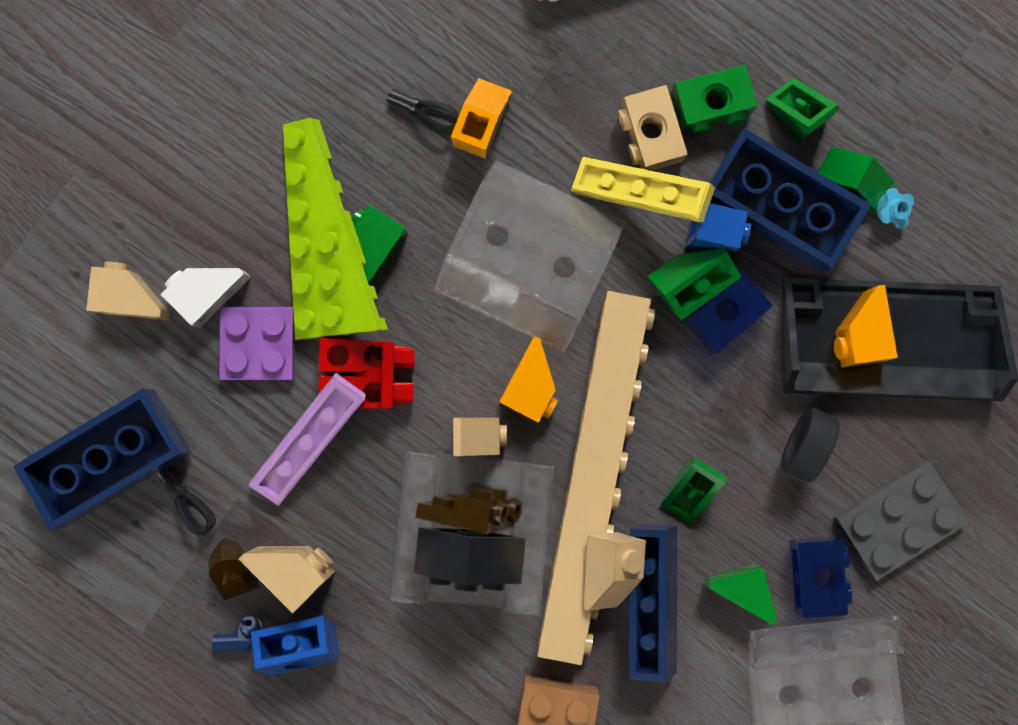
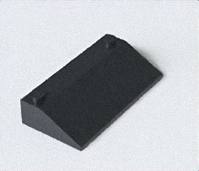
(946, 338)

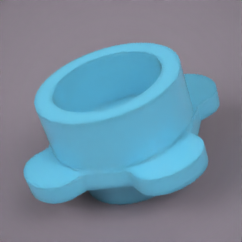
(895, 208)

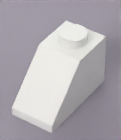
(202, 291)

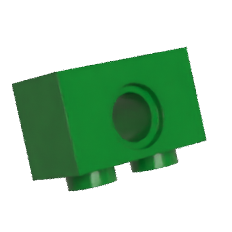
(730, 85)

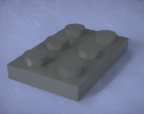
(901, 520)

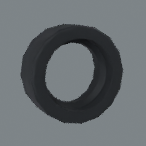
(810, 444)

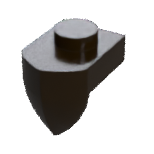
(228, 572)

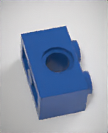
(295, 645)

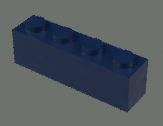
(654, 607)

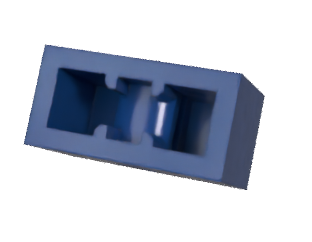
(721, 229)

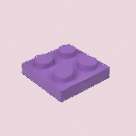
(257, 343)

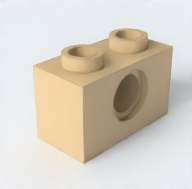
(657, 109)

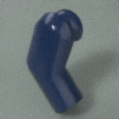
(241, 638)

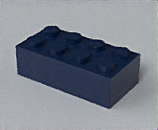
(787, 201)
(102, 459)

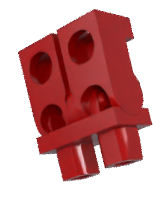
(374, 369)

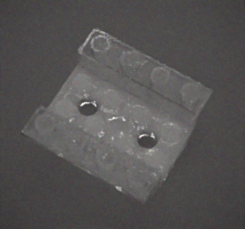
(518, 278)
(444, 474)
(823, 666)

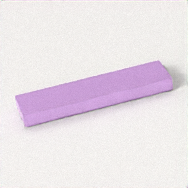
(307, 439)

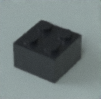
(469, 558)

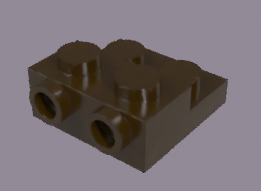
(478, 511)

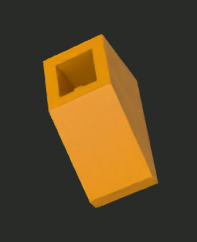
(480, 118)

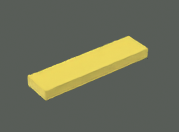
(643, 189)

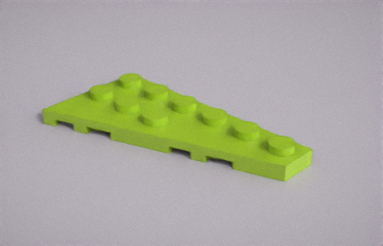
(325, 251)

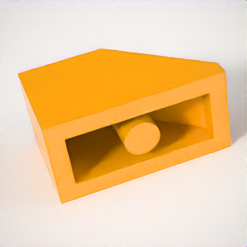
(866, 331)
(531, 385)

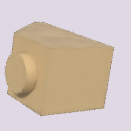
(122, 293)
(478, 436)
(612, 569)

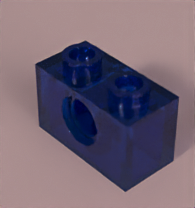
(747, 304)
(809, 557)

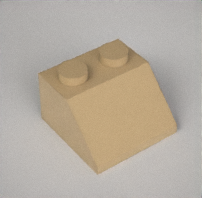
(289, 571)

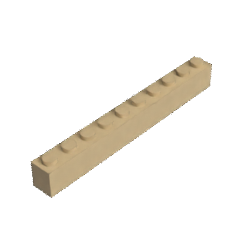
(595, 471)

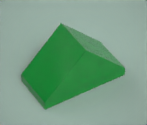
(801, 108)
(857, 174)
(692, 490)
(747, 589)

